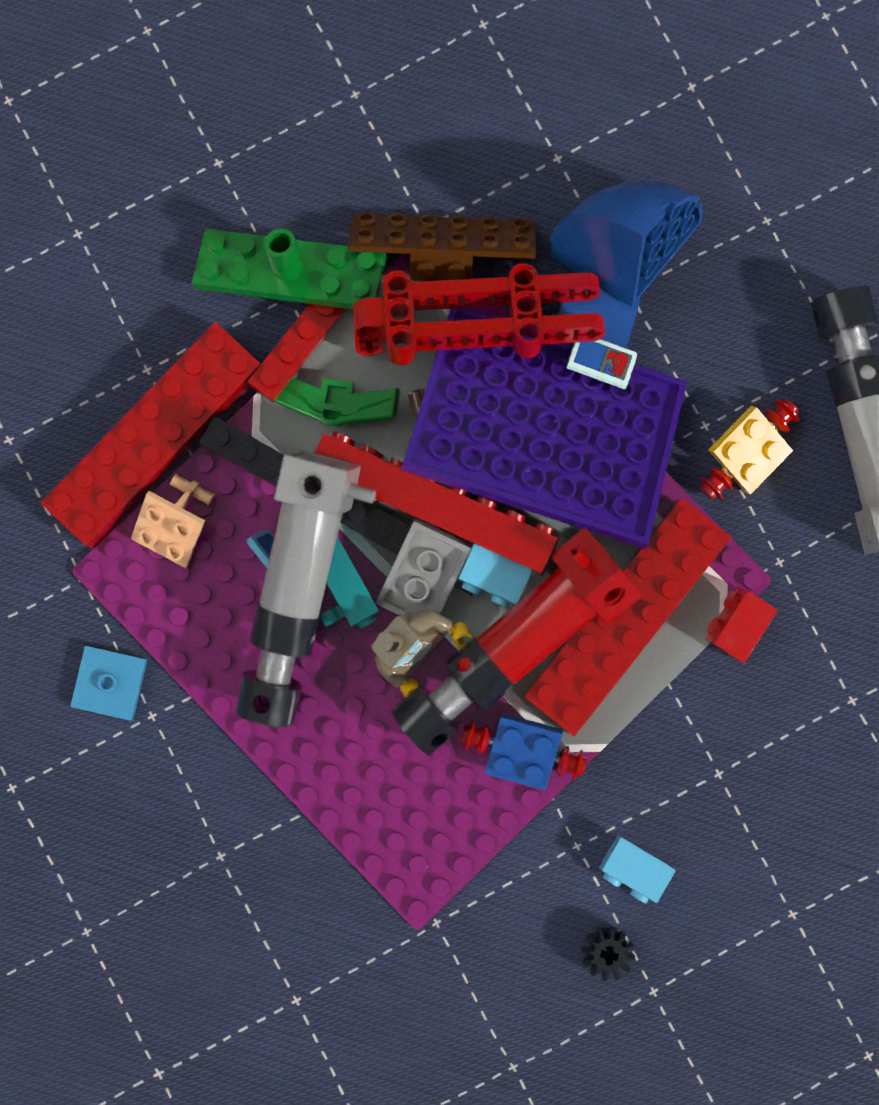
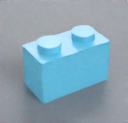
(494, 576)
(636, 869)

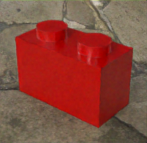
(740, 624)

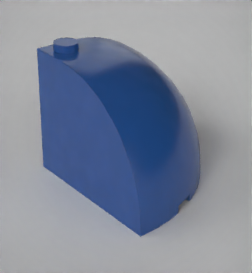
(626, 234)

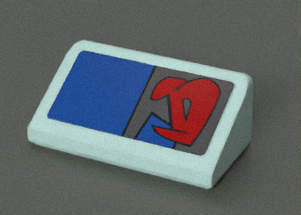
(603, 361)

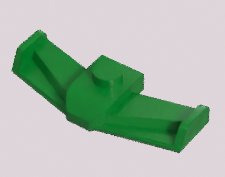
(337, 403)

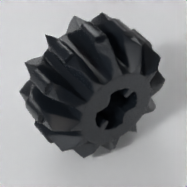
(597, 959)

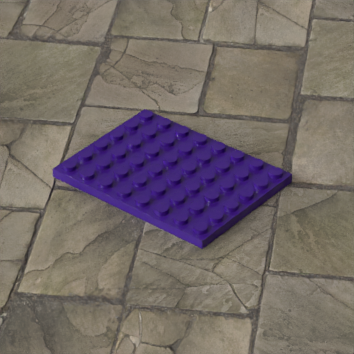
(548, 436)

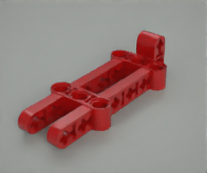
(376, 319)

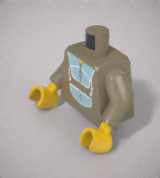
(410, 641)

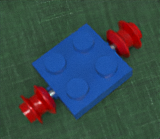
(523, 751)

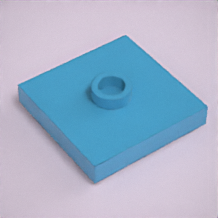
(108, 683)

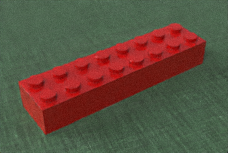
(152, 436)
(446, 507)
(602, 652)

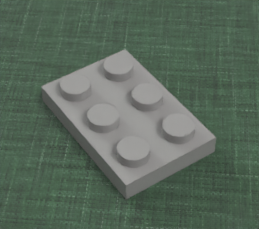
(423, 570)

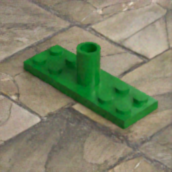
(286, 268)

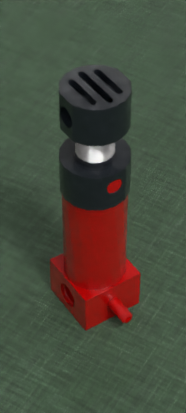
(522, 638)

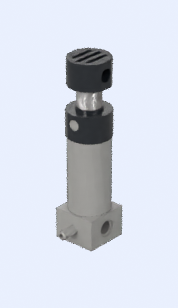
(855, 393)
(296, 580)

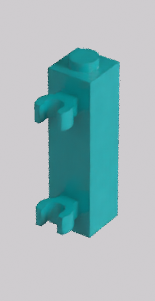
(349, 592)

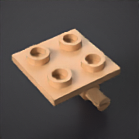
(167, 526)

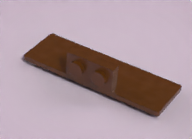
(442, 245)

